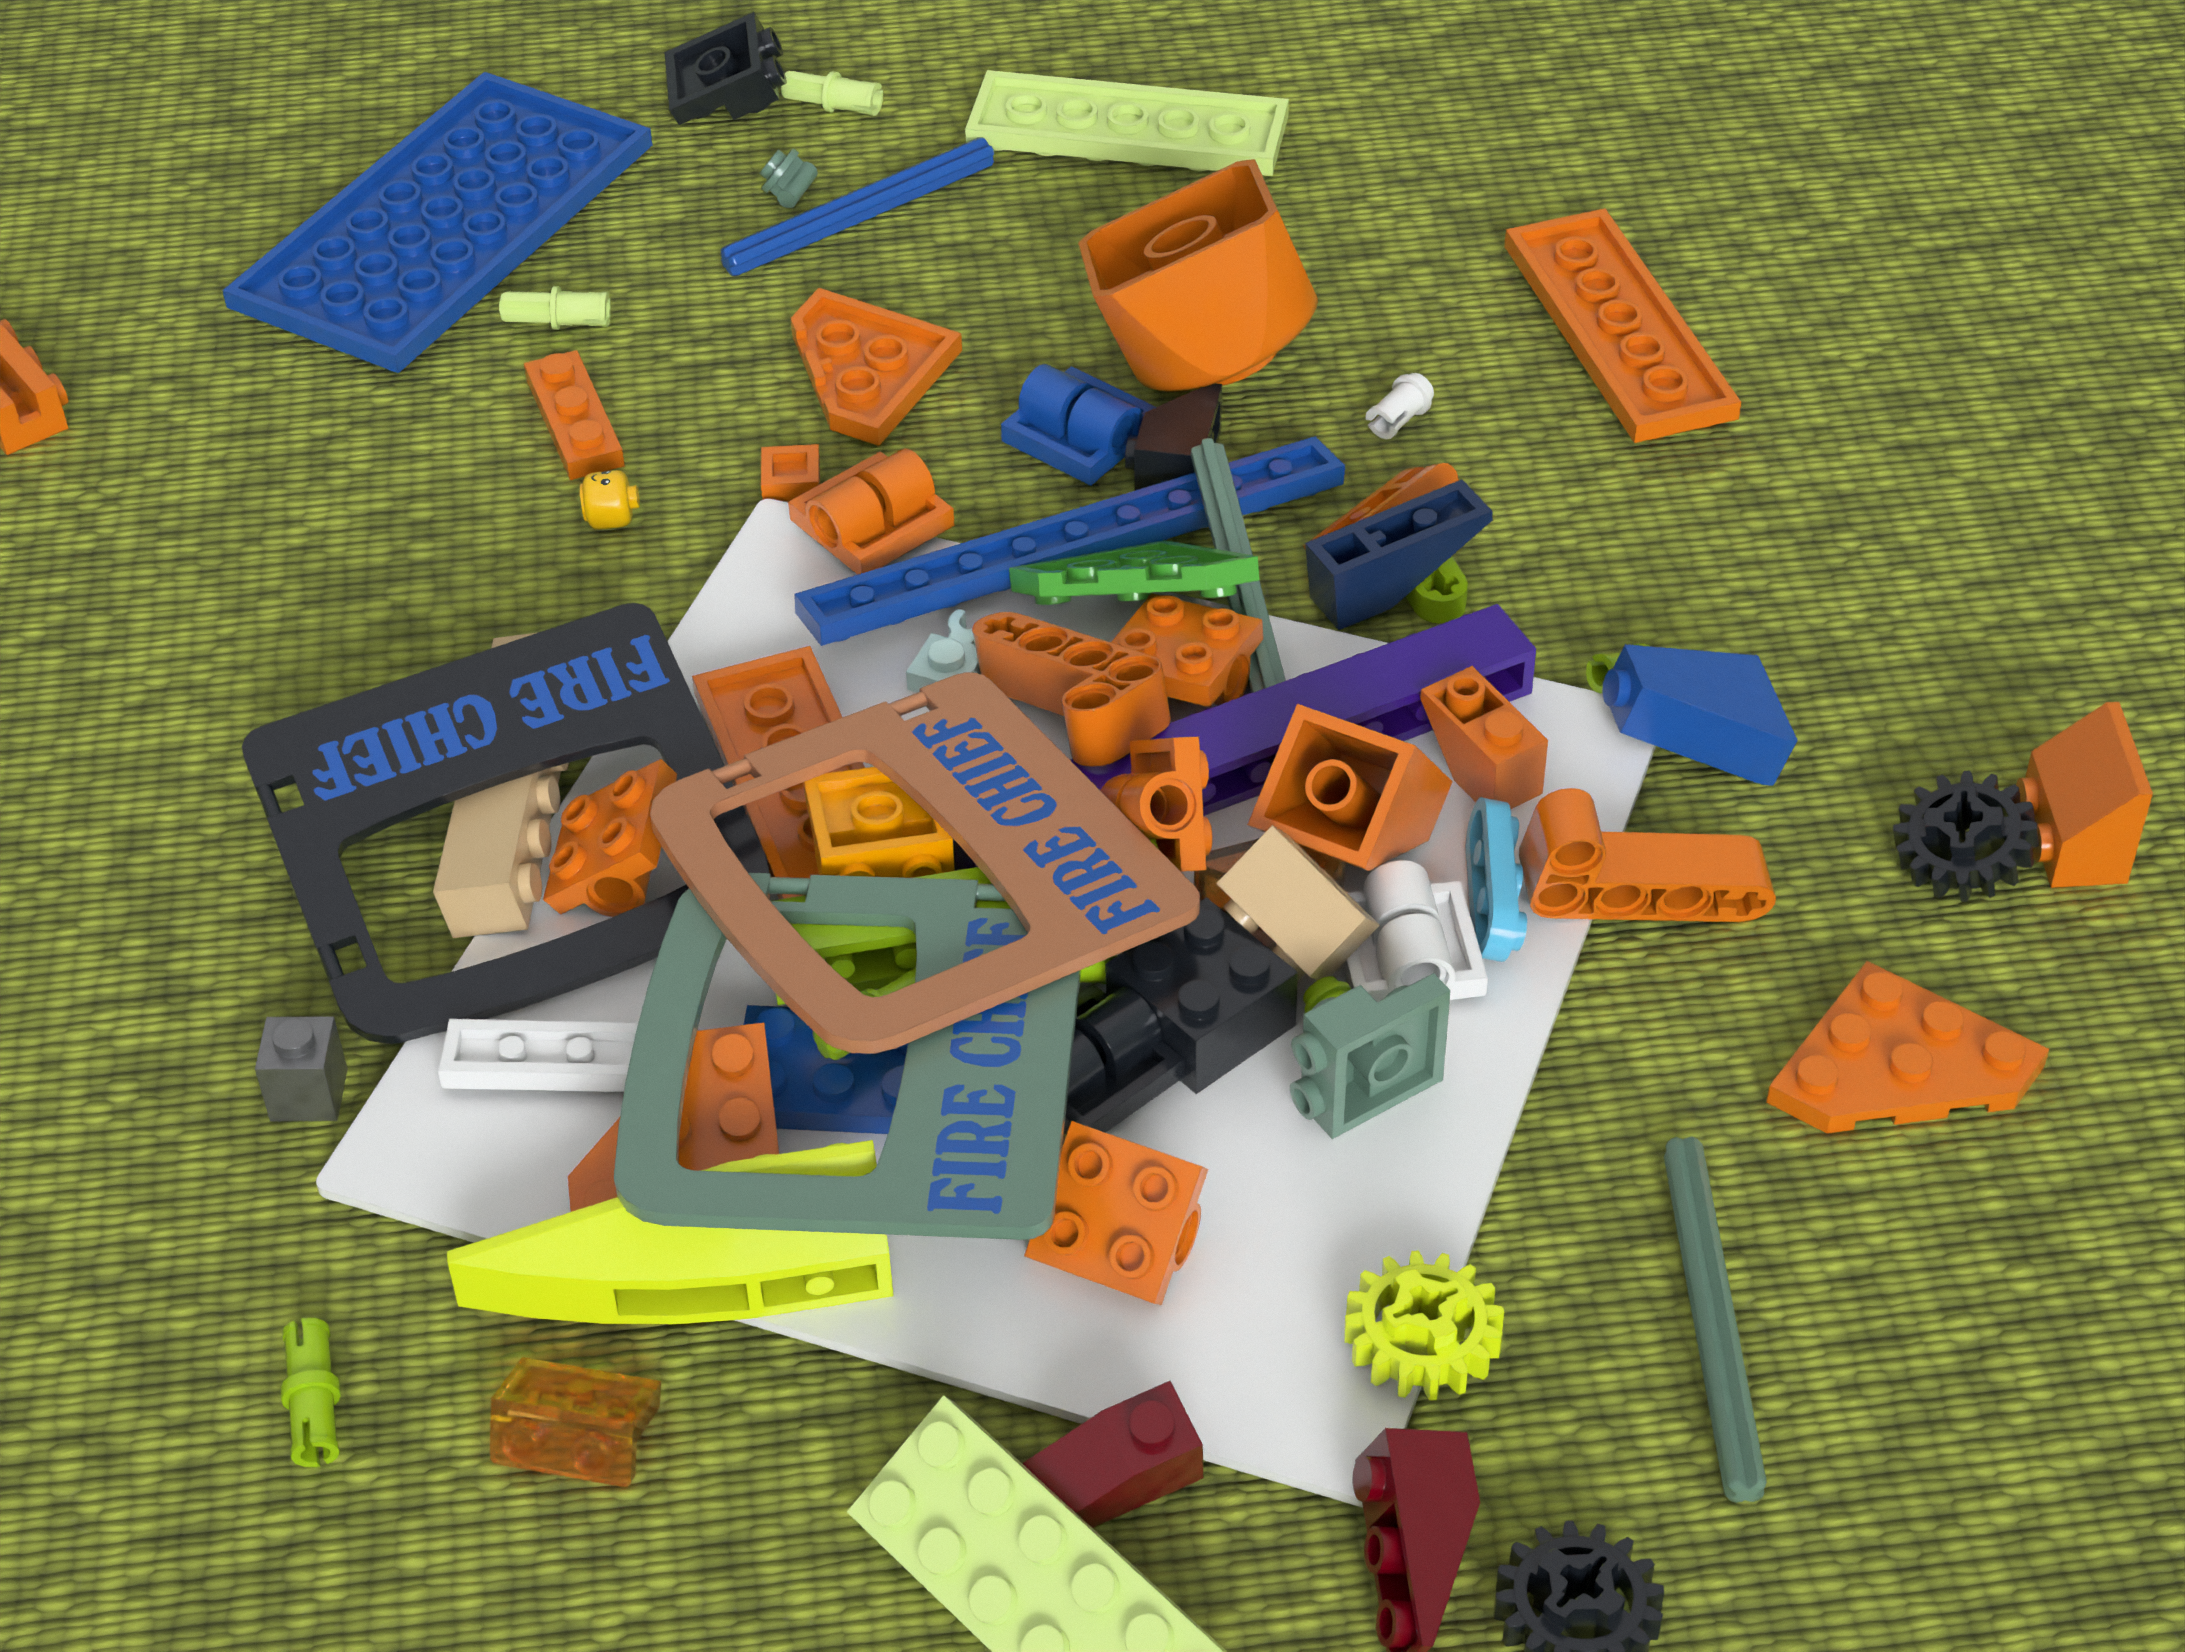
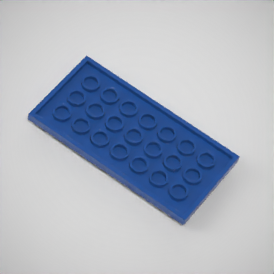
(438, 221)

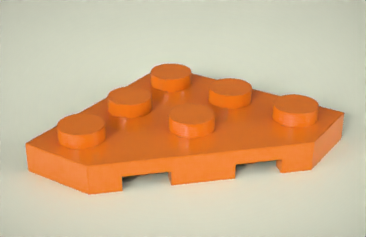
(868, 361)
(1902, 1057)
(724, 1113)

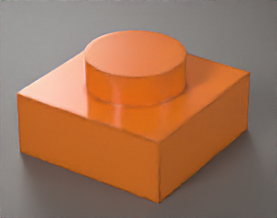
(789, 471)

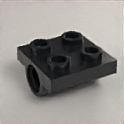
(1116, 1059)

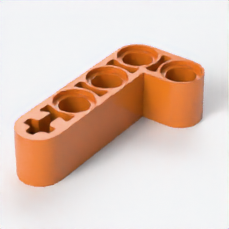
(1097, 686)
(1597, 874)

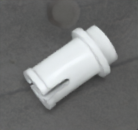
(1409, 397)

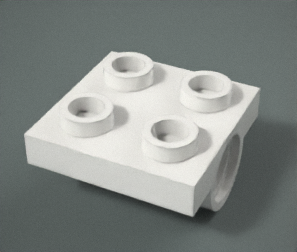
(1419, 934)

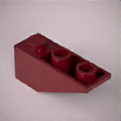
(1418, 1519)

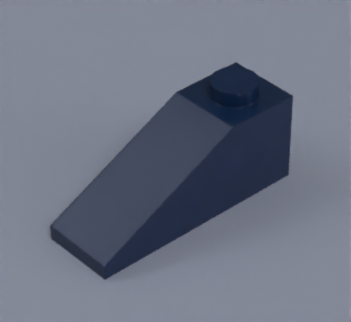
(1390, 553)

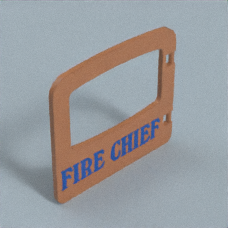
(1009, 799)

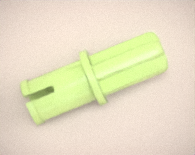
(834, 92)
(556, 307)

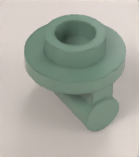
(787, 177)

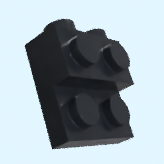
(727, 68)

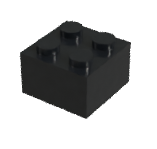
(1212, 992)

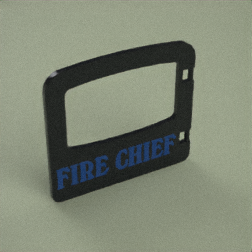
(455, 733)

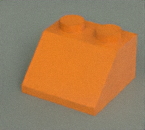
(2088, 800)

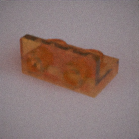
(571, 1421)

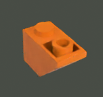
(1485, 739)

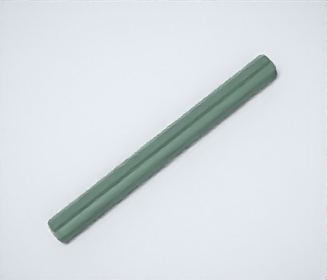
(1230, 534)
(1714, 1322)

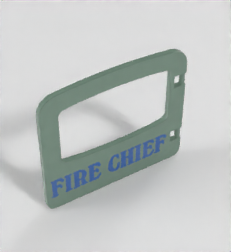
(975, 1104)

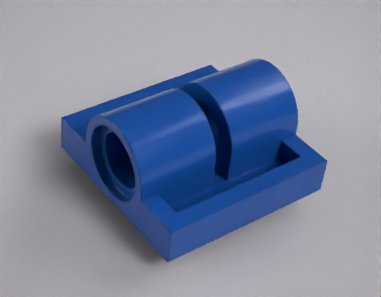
(1073, 422)

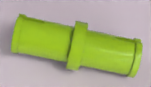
(310, 1392)

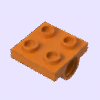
(874, 510)
(1199, 646)
(1166, 798)
(608, 845)
(1121, 1214)

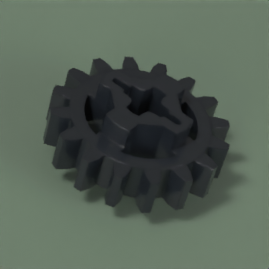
(1997, 839)
(1576, 1593)

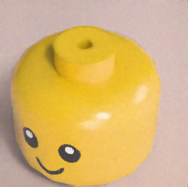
(608, 499)

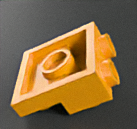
(873, 828)

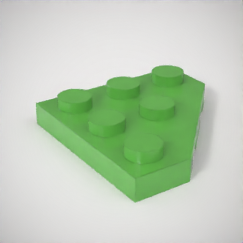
(1136, 573)

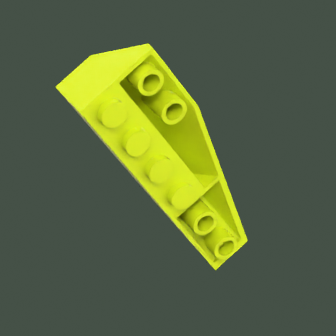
(622, 1270)

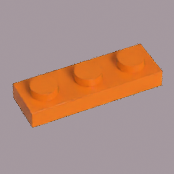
(574, 414)

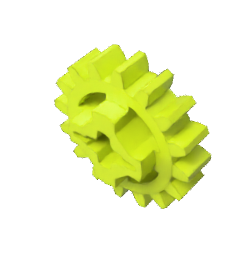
(1423, 1325)

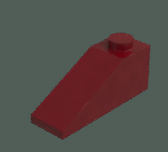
(1123, 1456)

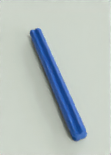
(856, 207)

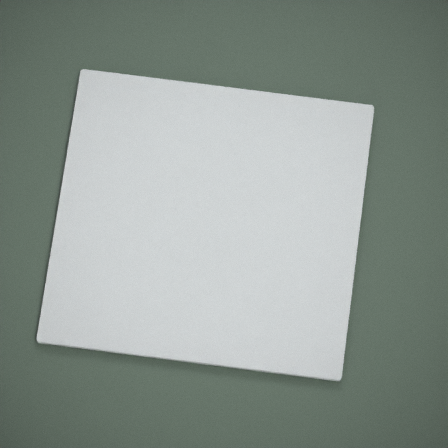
(1284, 1208)

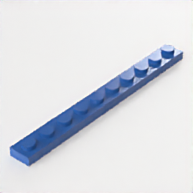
(983, 564)

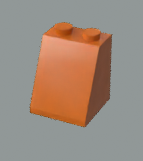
(1350, 791)

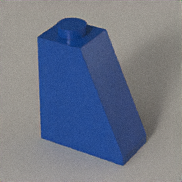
(1702, 707)

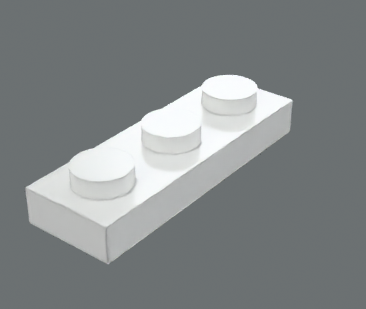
(536, 1055)

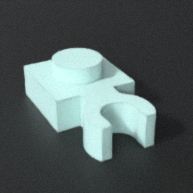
(943, 655)

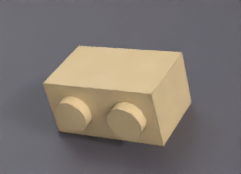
(1295, 905)

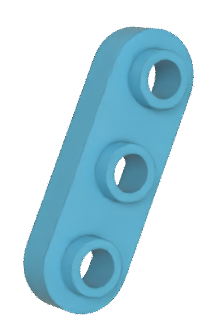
(1494, 879)

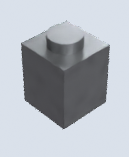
(301, 1068)

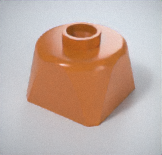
(1200, 282)

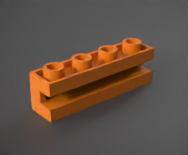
(28, 396)

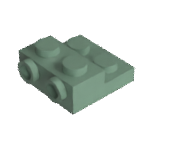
(1369, 1053)

